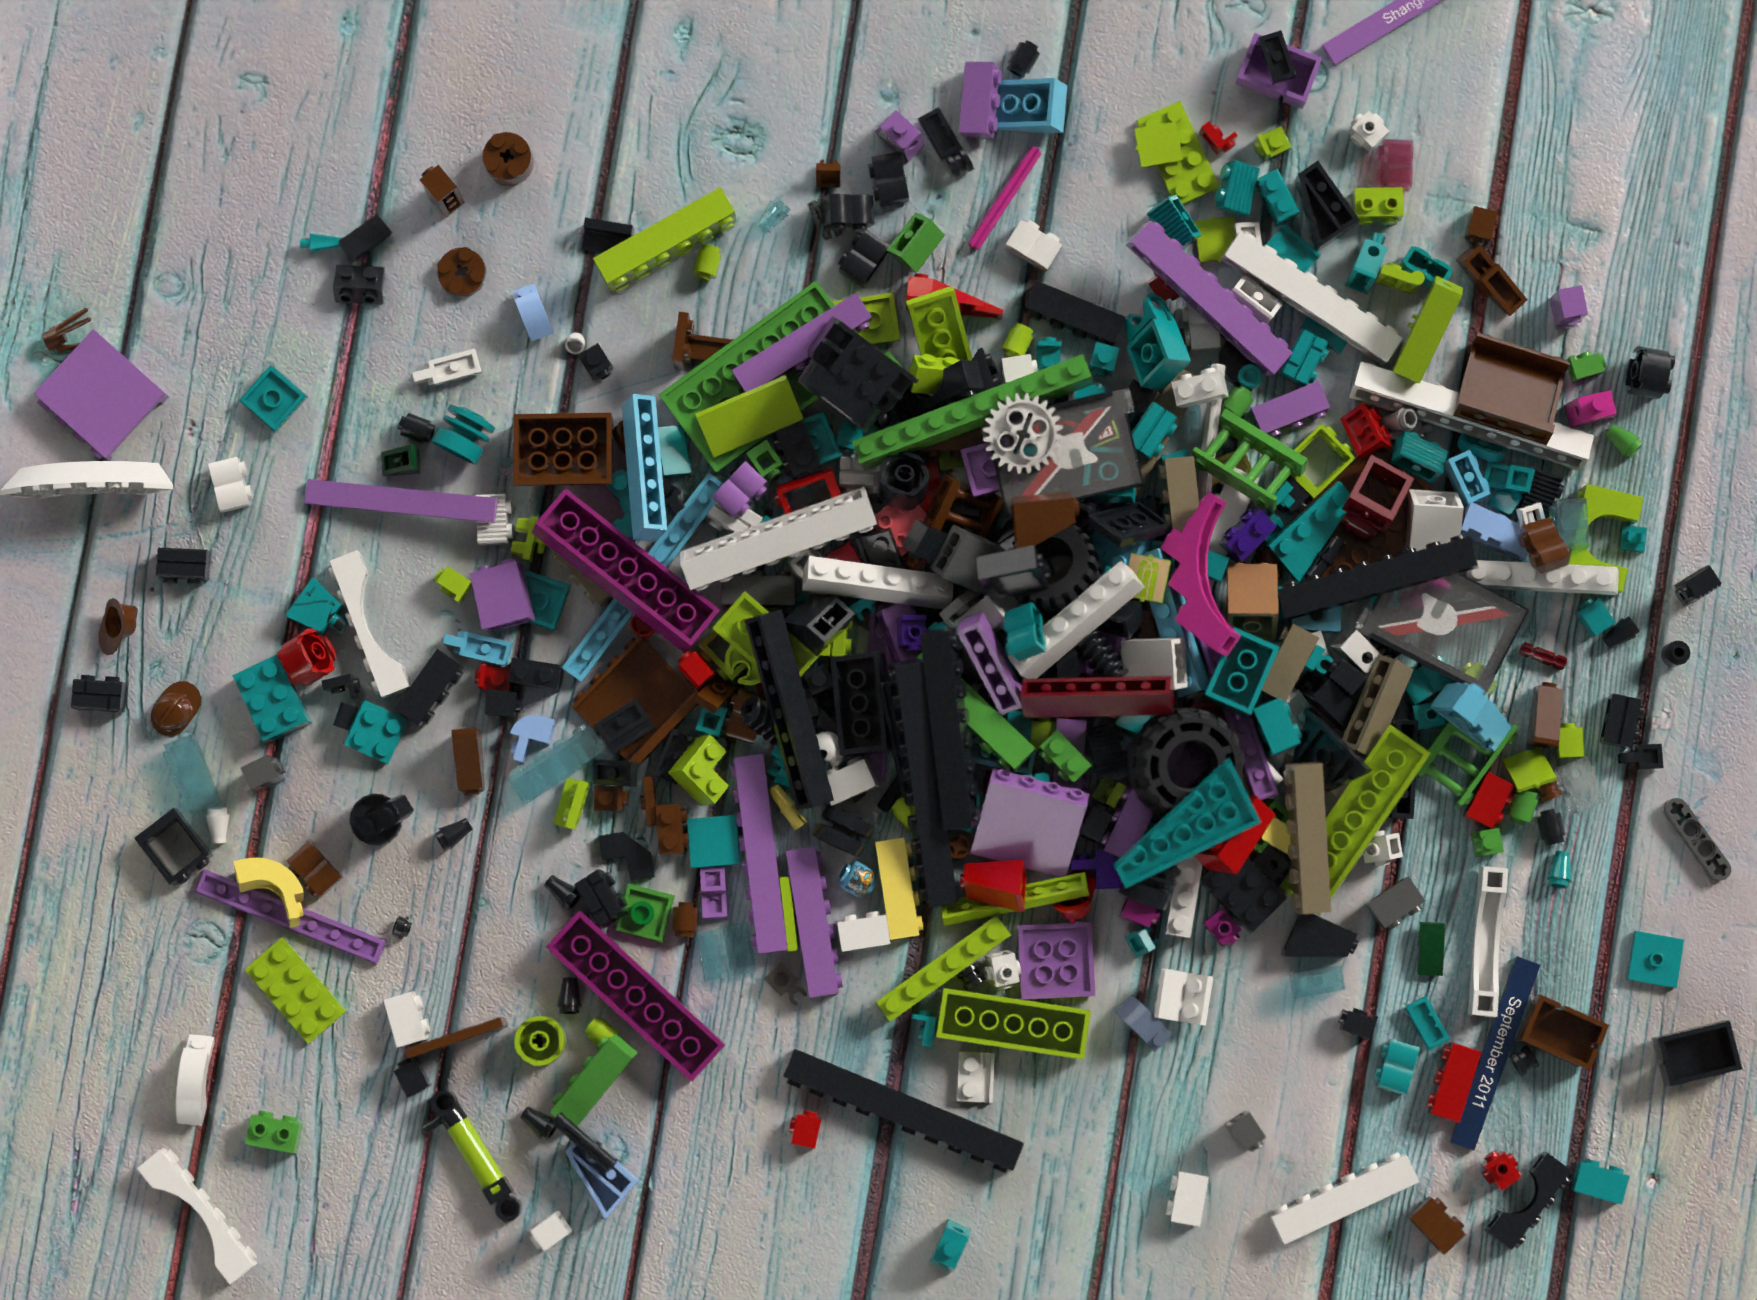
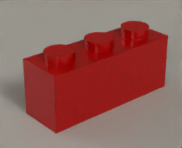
(1453, 1081)

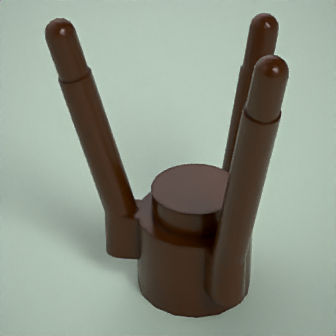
(57, 336)

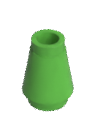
(1624, 441)

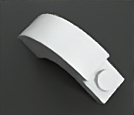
(191, 1082)

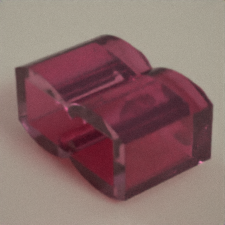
(1396, 164)

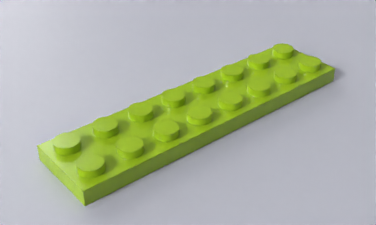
(1368, 803)

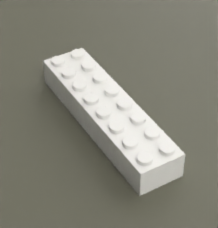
(777, 538)

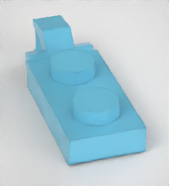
(480, 647)

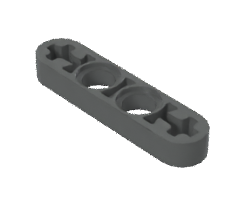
(1694, 841)

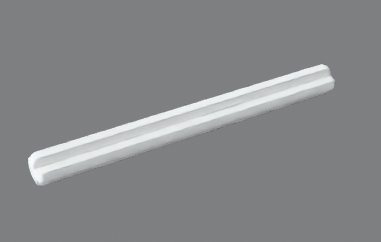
(1210, 432)

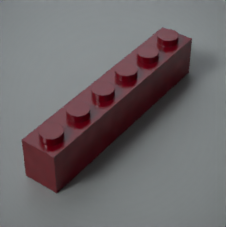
(1097, 696)

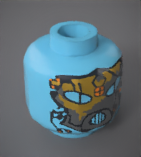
(857, 879)

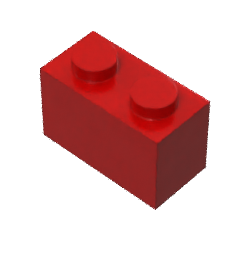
(1489, 801)

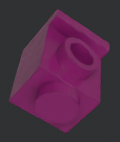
(1213, 925)

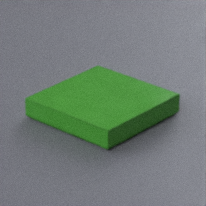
(662, 906)

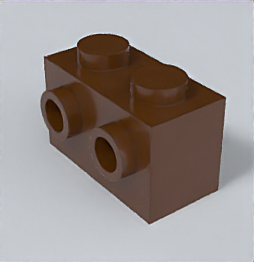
(670, 829)
(1437, 1224)

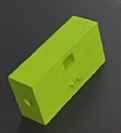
(1427, 329)

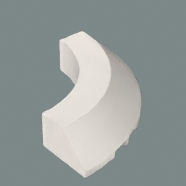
(87, 478)

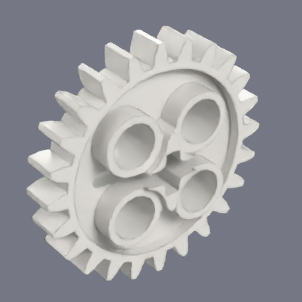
(1044, 440)

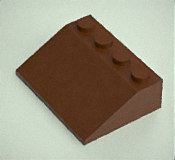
(563, 449)

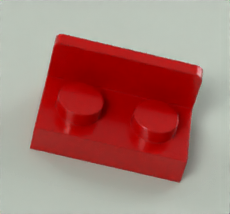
(1366, 430)

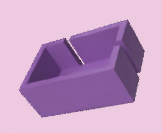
(1295, 91)

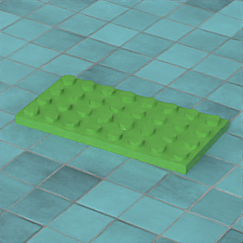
(713, 379)

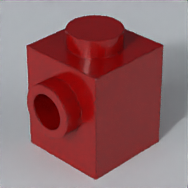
(805, 1129)

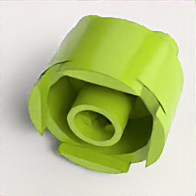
(530, 1030)

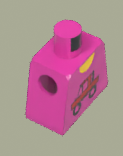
(1591, 409)

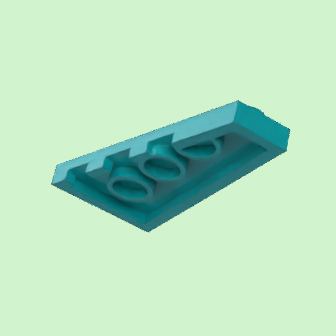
(1307, 534)

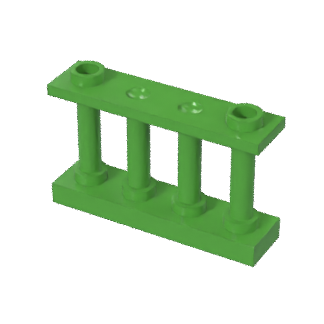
(1251, 439)
(1441, 747)

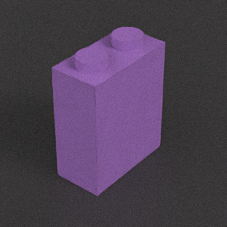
(502, 596)

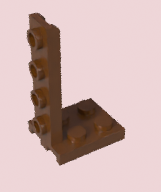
(692, 346)

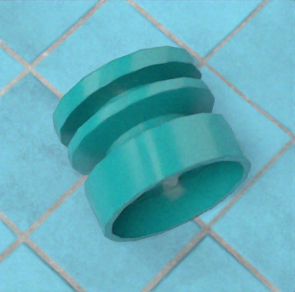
(463, 434)

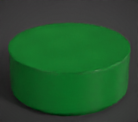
(642, 913)

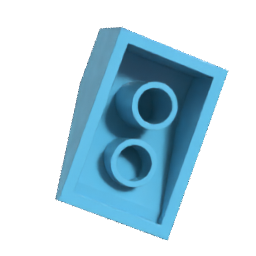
(1032, 105)

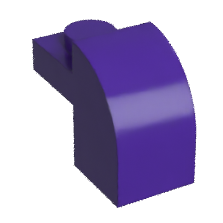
(1103, 864)

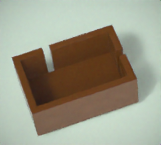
(1562, 1032)

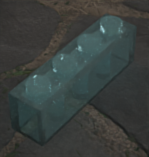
(557, 764)

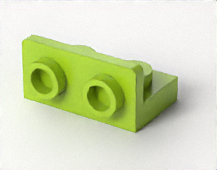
(571, 803)

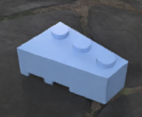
(1492, 531)
(605, 1187)

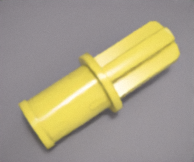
(787, 807)

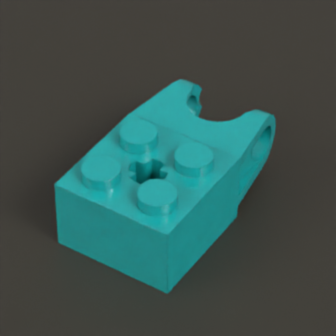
(1155, 344)

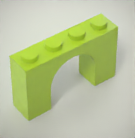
(1607, 504)

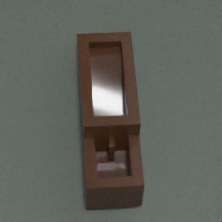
(1491, 279)

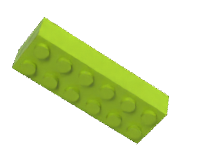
(665, 240)
(1013, 1023)

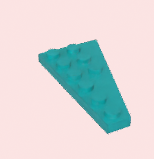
(1201, 820)

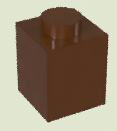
(1480, 225)

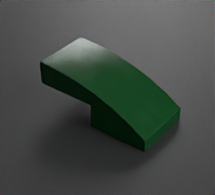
(1431, 948)

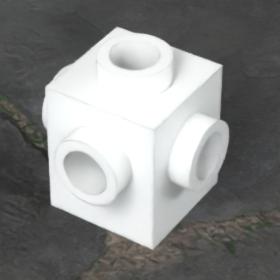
(1368, 130)
(1383, 849)
(1002, 969)

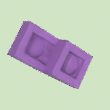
(713, 893)

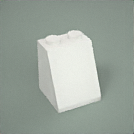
(1432, 517)

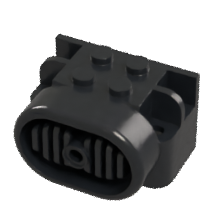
(853, 375)

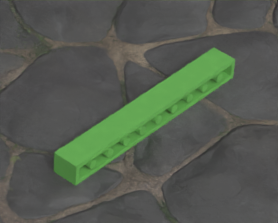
(970, 412)

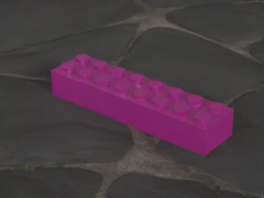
(625, 571)
(636, 995)

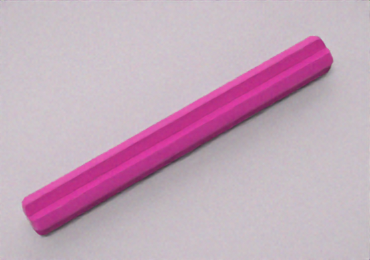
(1004, 198)

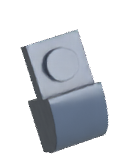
(1143, 1023)

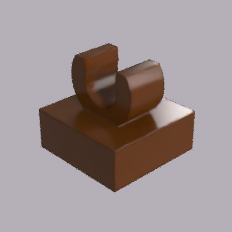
(828, 174)

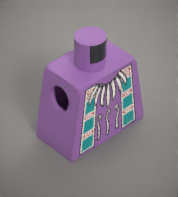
(900, 135)

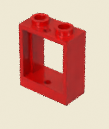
(827, 474)

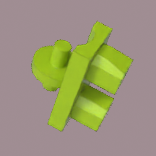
(526, 550)

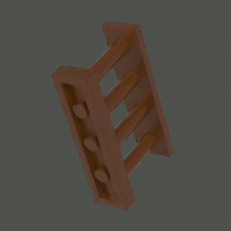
(940, 512)

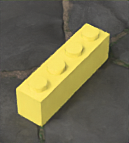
(897, 888)

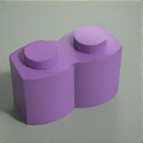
(740, 490)

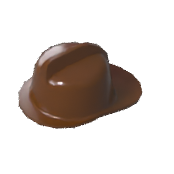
(116, 624)
(175, 708)

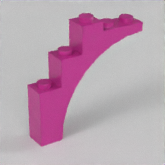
(1191, 579)

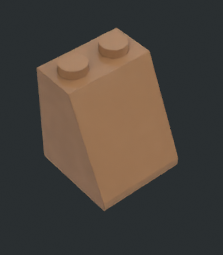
(1253, 599)

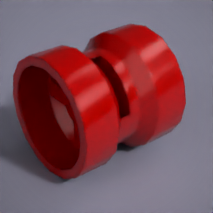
(638, 627)

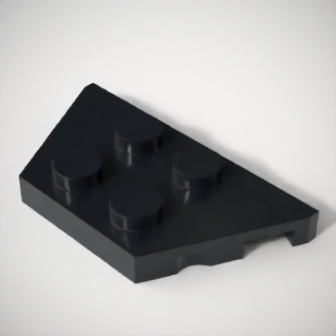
(1324, 746)

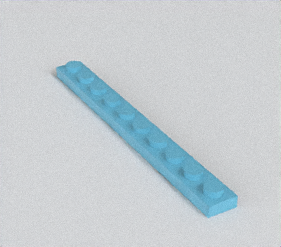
(665, 551)

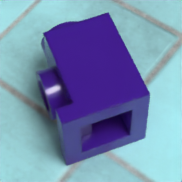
(904, 626)

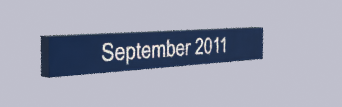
(1495, 1052)

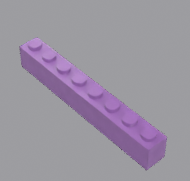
(1209, 298)
(760, 854)

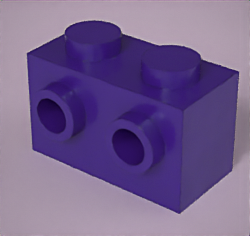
(1247, 534)

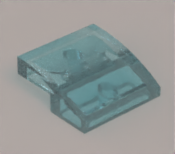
(726, 952)

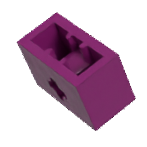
(1139, 913)

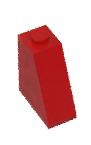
(996, 883)

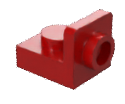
(1213, 137)
(492, 678)

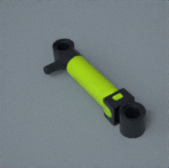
(493, 1182)

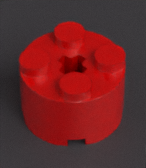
(307, 657)

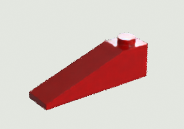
(968, 305)

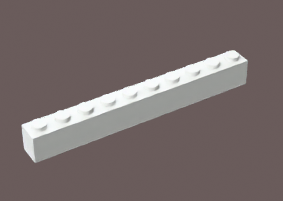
(1437, 405)

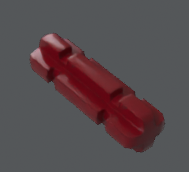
(1543, 656)

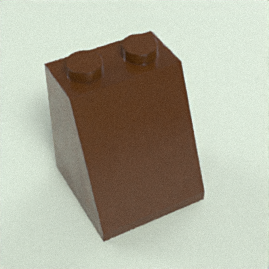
(1042, 516)

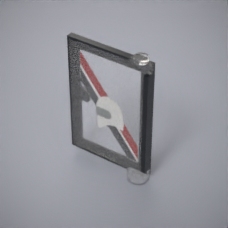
(1094, 453)
(1447, 627)

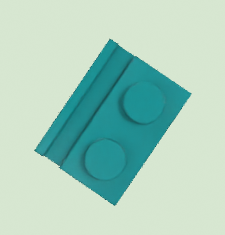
(1293, 247)

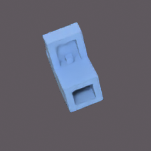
(532, 312)
(530, 728)

